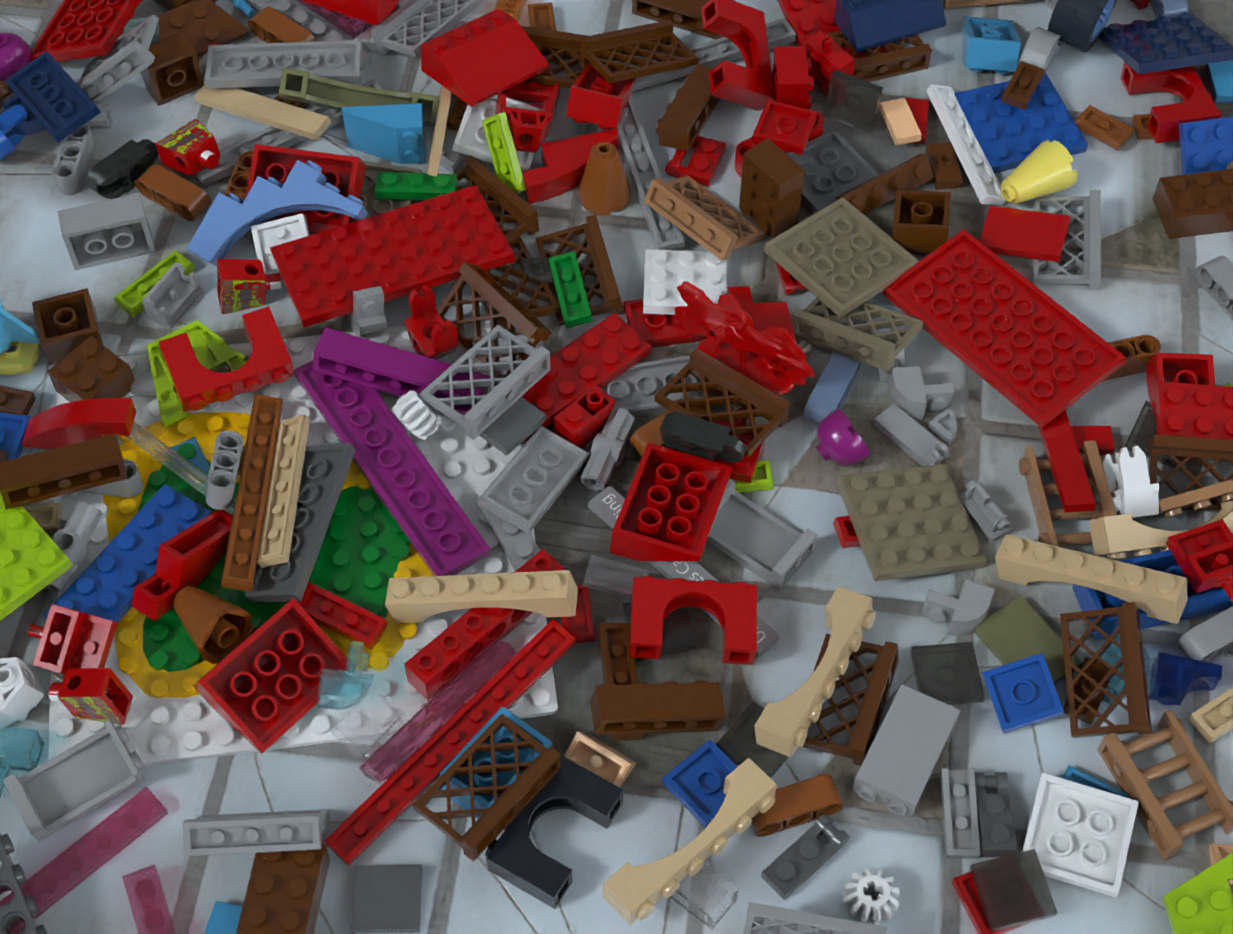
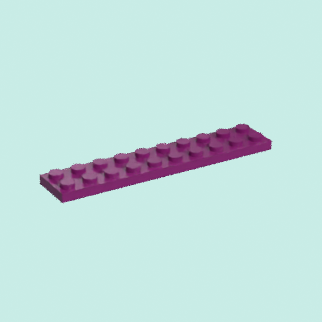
(397, 472)

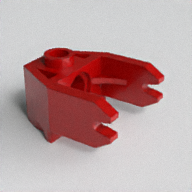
(531, 135)
(427, 329)

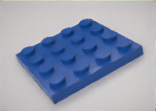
(1011, 133)

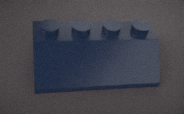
(885, 21)

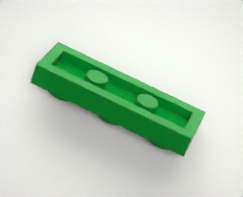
(413, 185)
(570, 289)

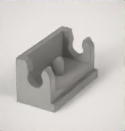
(172, 296)

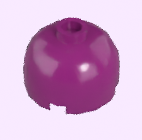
(13, 54)
(840, 440)

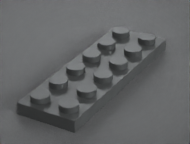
(320, 487)

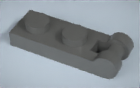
(995, 815)
(804, 857)

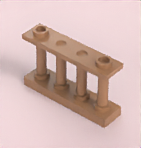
(1044, 516)
(1151, 808)

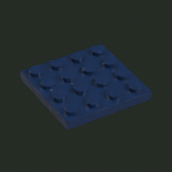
(1166, 43)

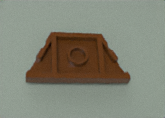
(202, 24)

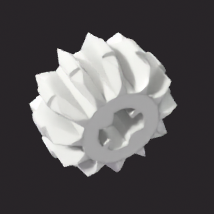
(417, 415)
(879, 889)

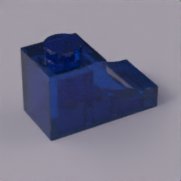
(1177, 676)

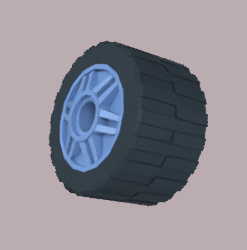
(1080, 21)

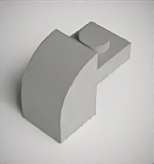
(1040, 48)
(368, 311)
(913, 396)
(960, 613)

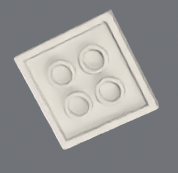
(472, 137)
(669, 268)
(1080, 833)

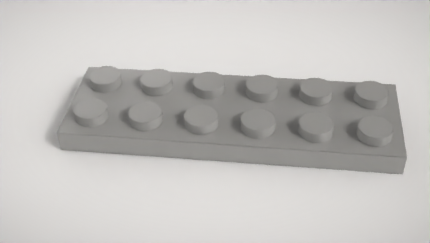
(263, 63)

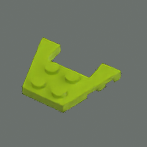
(210, 352)
(1203, 902)

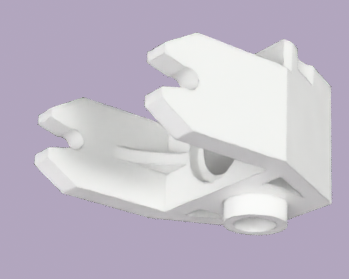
(1131, 484)
(18, 690)

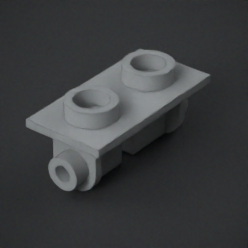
(985, 511)

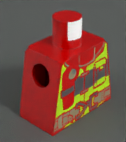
(189, 149)
(243, 284)
(93, 694)

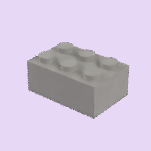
(106, 231)

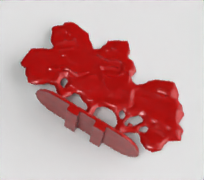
(739, 343)

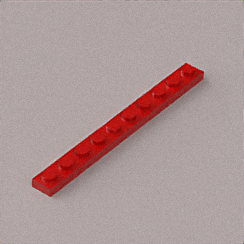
(439, 750)

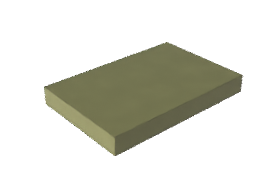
(1020, 633)

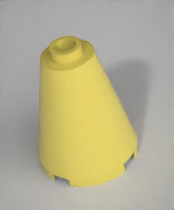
(1040, 174)

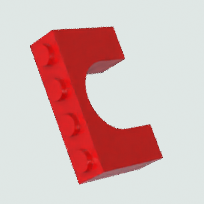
(747, 30)
(1182, 82)
(200, 386)
(729, 603)

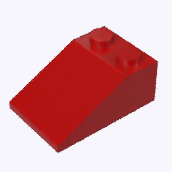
(597, 100)
(1178, 369)

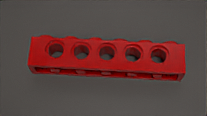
(467, 637)

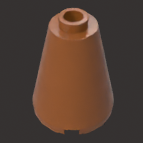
(604, 181)
(212, 622)

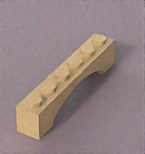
(1121, 534)
(1153, 591)
(539, 592)
(786, 723)
(637, 888)

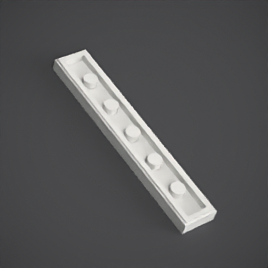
(966, 145)

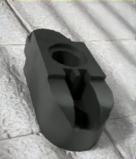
(122, 168)
(700, 438)

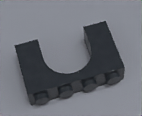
(514, 854)

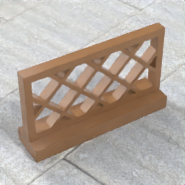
(704, 227)

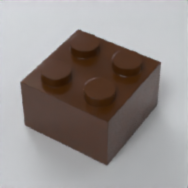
(173, 70)
(921, 219)
(65, 323)
(91, 373)

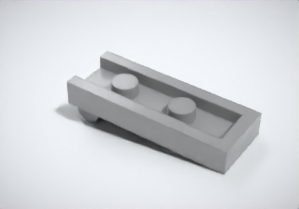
(911, 436)
(959, 813)

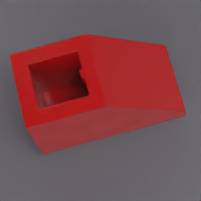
(584, 416)

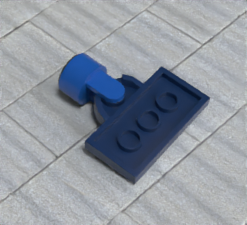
(43, 100)

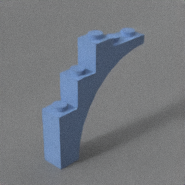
(232, 217)

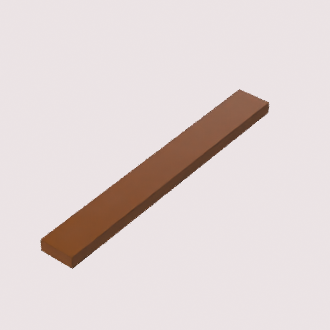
(252, 494)

